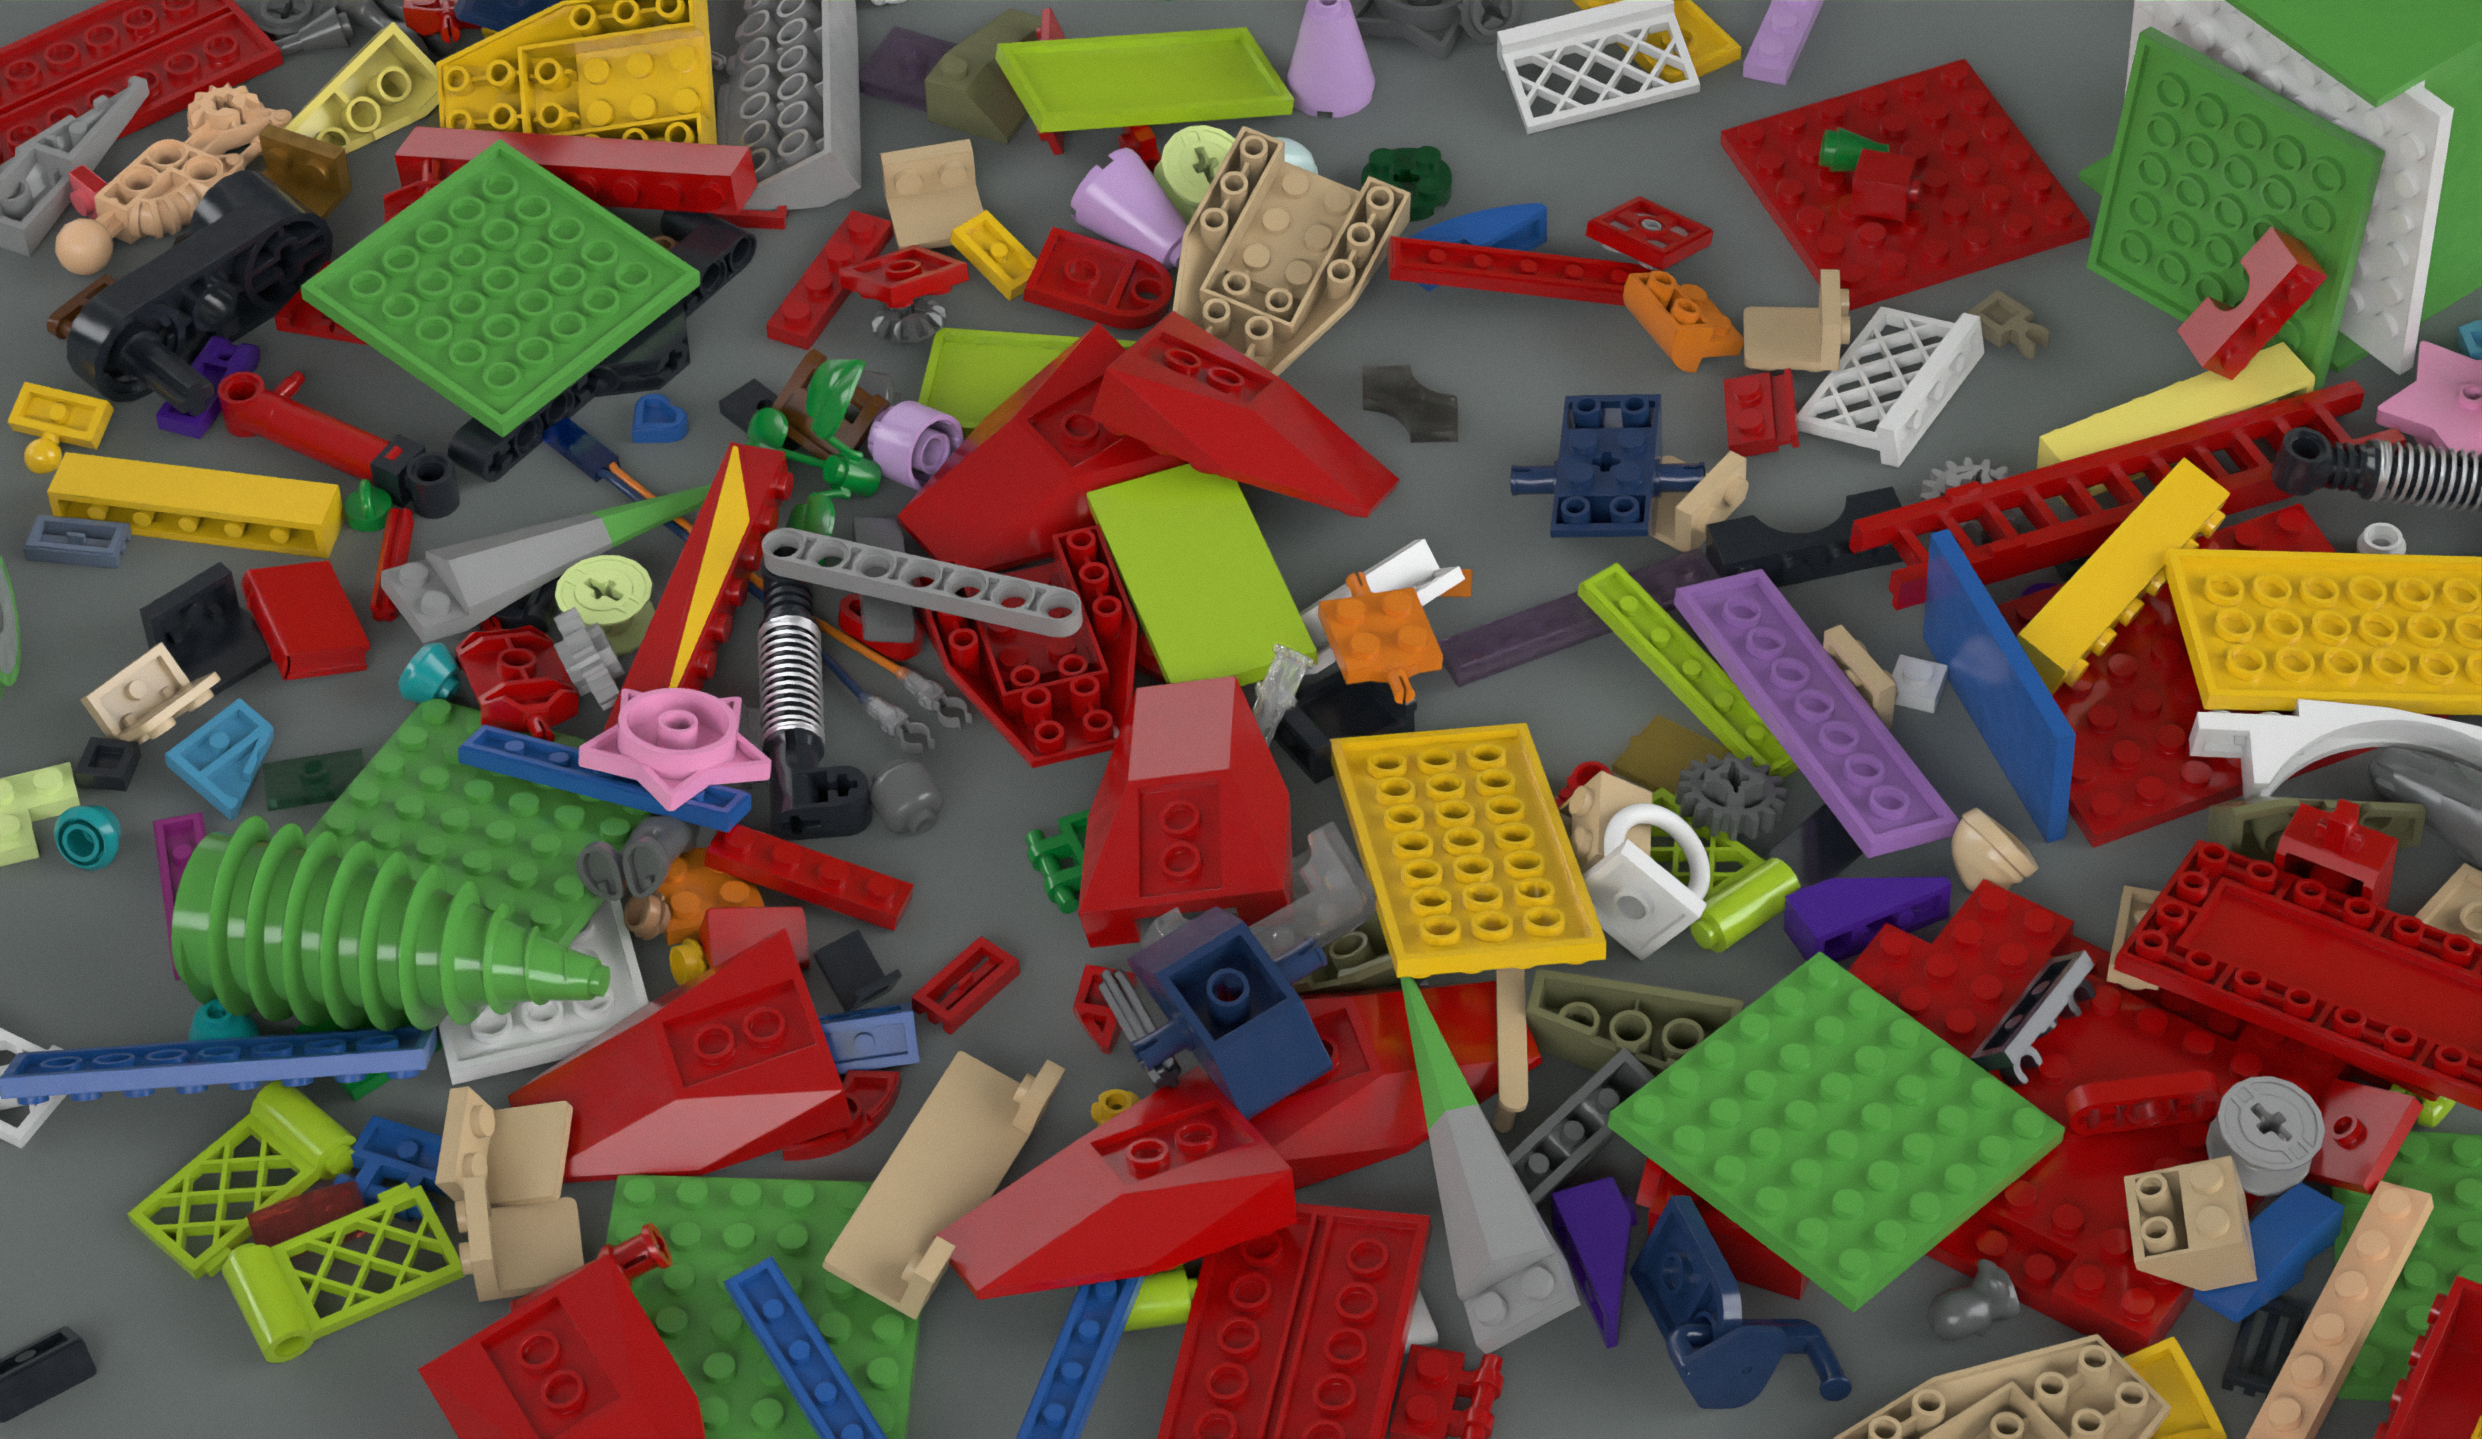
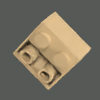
(1590, 811)
(2191, 1224)

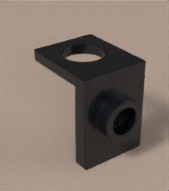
(854, 971)

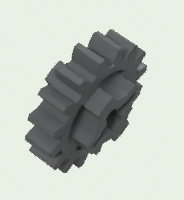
(1731, 796)

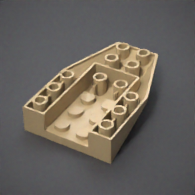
(1281, 251)
(2042, 1394)

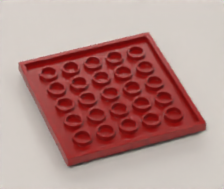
(1980, 197)

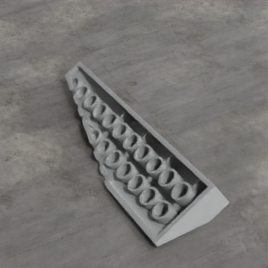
(795, 101)

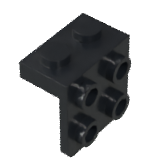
(207, 629)

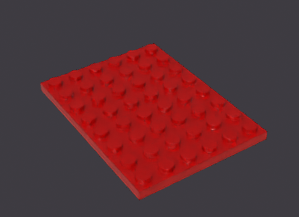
(2142, 702)

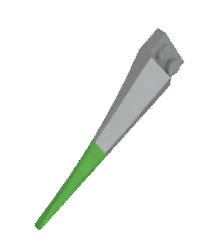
(479, 577)
(1497, 1241)

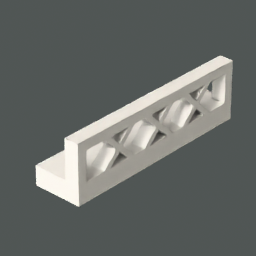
(1406, 568)

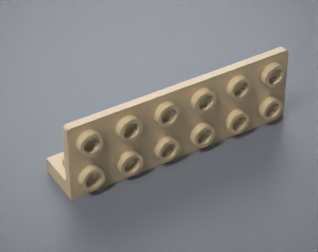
(935, 1176)

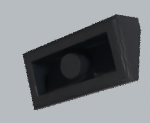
(1817, 848)
(42, 1371)

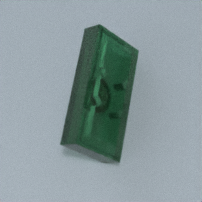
(310, 778)

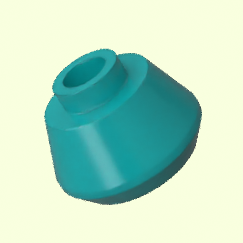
(430, 675)
(88, 836)
(214, 1022)

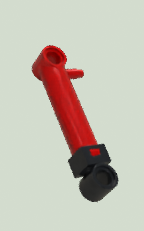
(395, 466)

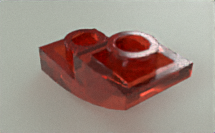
(306, 1212)

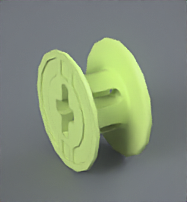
(1191, 164)
(611, 593)

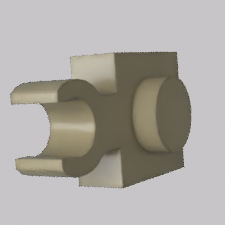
(2009, 321)

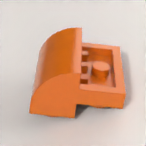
(1680, 319)

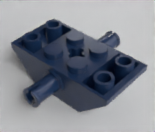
(1607, 468)
(1232, 1009)

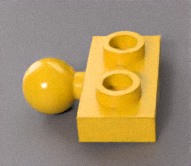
(57, 418)

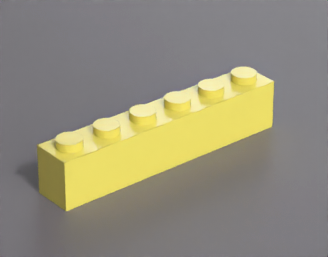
(2268, 378)

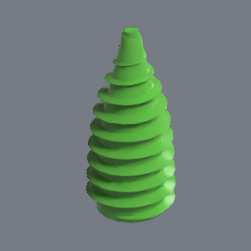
(349, 942)

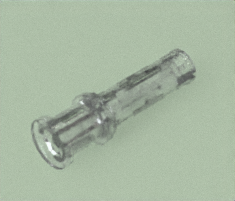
(1279, 688)

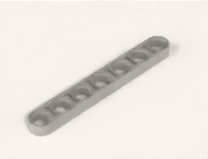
(937, 596)

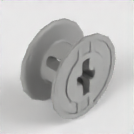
(2269, 1132)

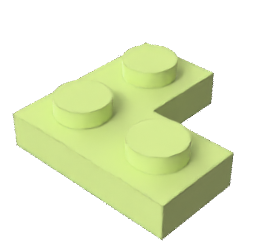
(29, 799)

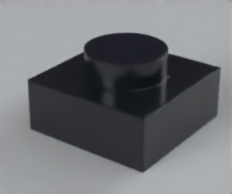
(108, 764)

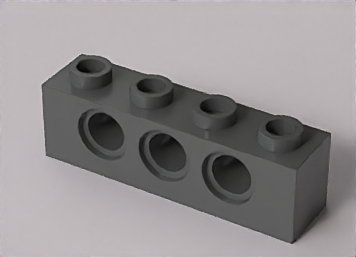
(1576, 1129)

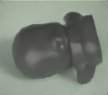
(1972, 1308)

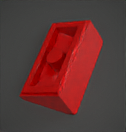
(734, 929)

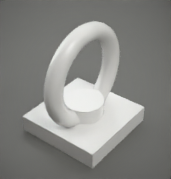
(1638, 897)

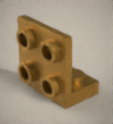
(306, 168)

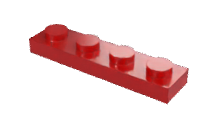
(819, 290)
(810, 875)

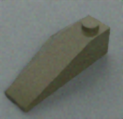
(971, 89)
(2257, 823)
(1354, 963)

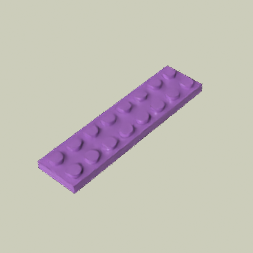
(1816, 713)

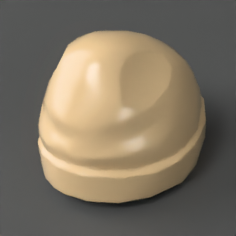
(1989, 852)

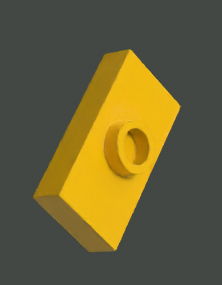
(995, 253)

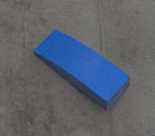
(1505, 227)
(2282, 1242)

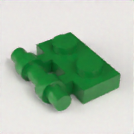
(1047, 852)

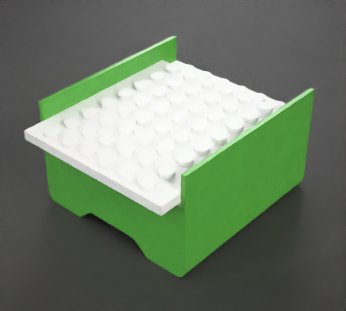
(2401, 81)

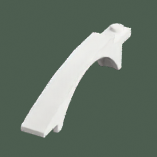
(2280, 745)

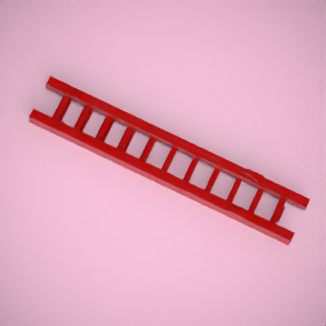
(2066, 541)

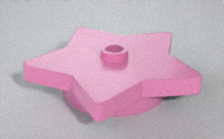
(2442, 402)
(676, 744)

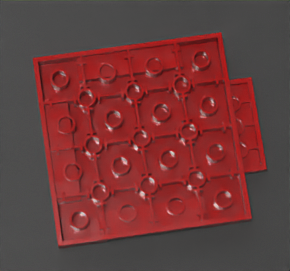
(2067, 1218)

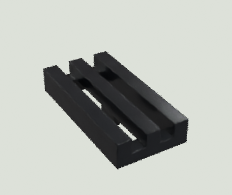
(2253, 1381)

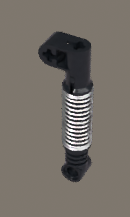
(2311, 462)
(795, 721)

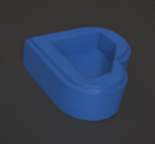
(658, 421)

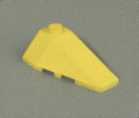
(373, 94)

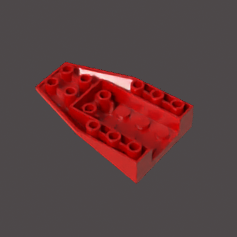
(1235, 420)
(1030, 467)
(1042, 691)
(1186, 815)
(700, 1075)
(1372, 1096)
(1129, 1198)
(568, 1368)

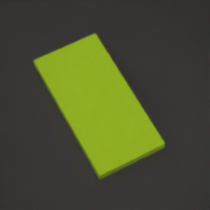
(1143, 79)
(981, 369)
(1198, 575)

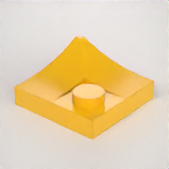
(2174, 1379)

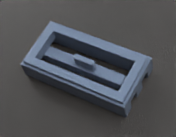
(75, 544)

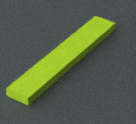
(1683, 667)

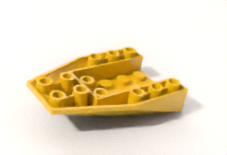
(589, 74)

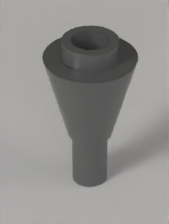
(324, 32)

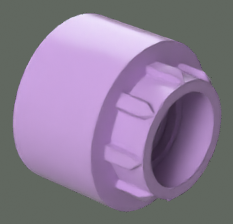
(913, 438)

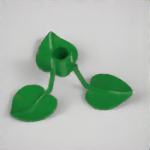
(845, 472)

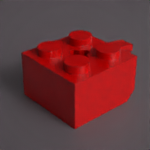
(2338, 852)

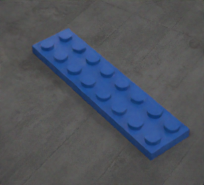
(200, 1063)

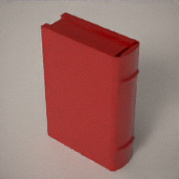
(305, 620)

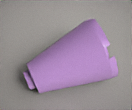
(1330, 62)
(1130, 208)

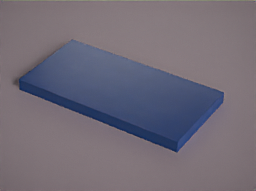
(1999, 686)

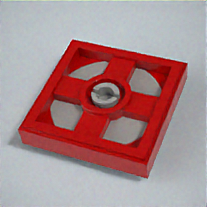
(1649, 233)

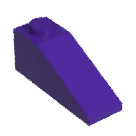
(1847, 913)
(1595, 1237)

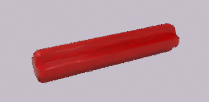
(393, 553)

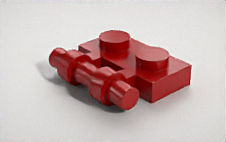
(1431, 1391)

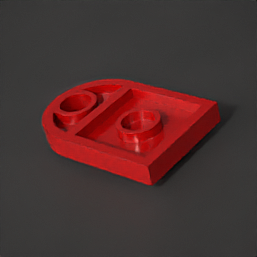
(1098, 281)

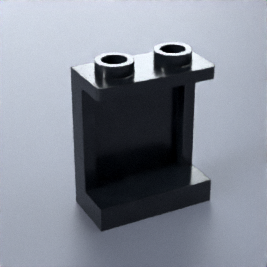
(1338, 711)

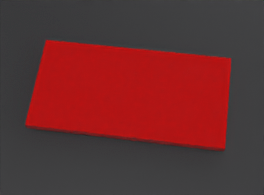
(2317, 968)

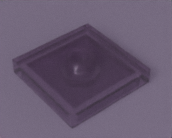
(900, 67)

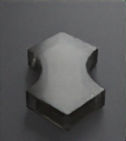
(1421, 411)

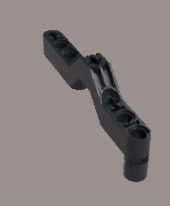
(639, 365)

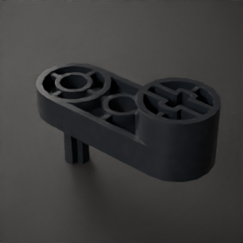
(234, 272)

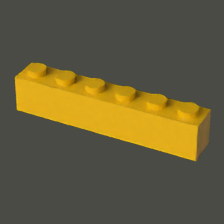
(200, 504)
(2120, 574)

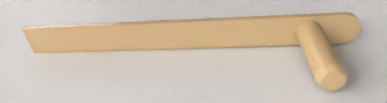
(1511, 1047)

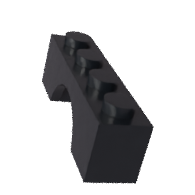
(1795, 558)

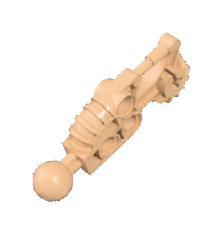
(170, 178)

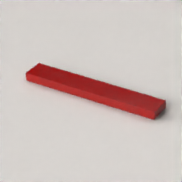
(1509, 270)

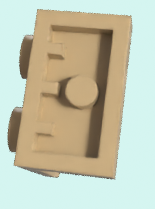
(930, 192)
(514, 1149)

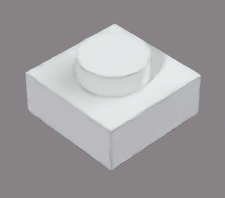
(1919, 683)

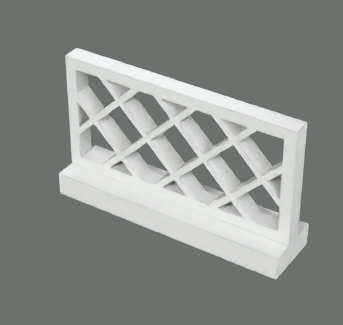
(1579, 33)
(1923, 391)

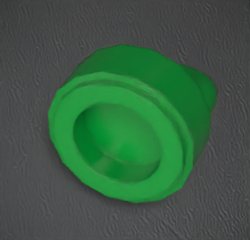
(367, 507)

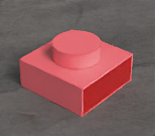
(85, 186)

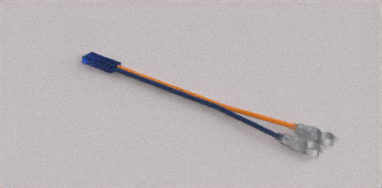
(600, 463)

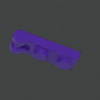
(215, 363)

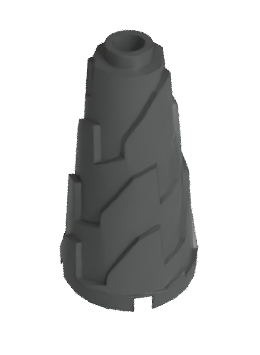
(2445, 789)

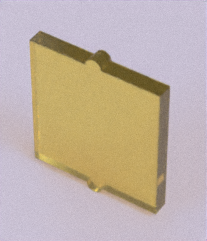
(1661, 754)

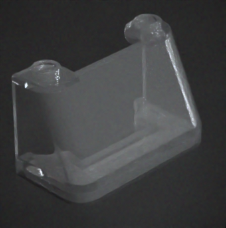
(1328, 899)

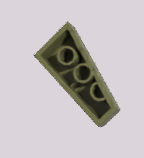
(1596, 1017)

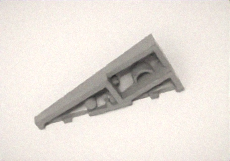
(37, 180)

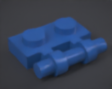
(397, 1154)

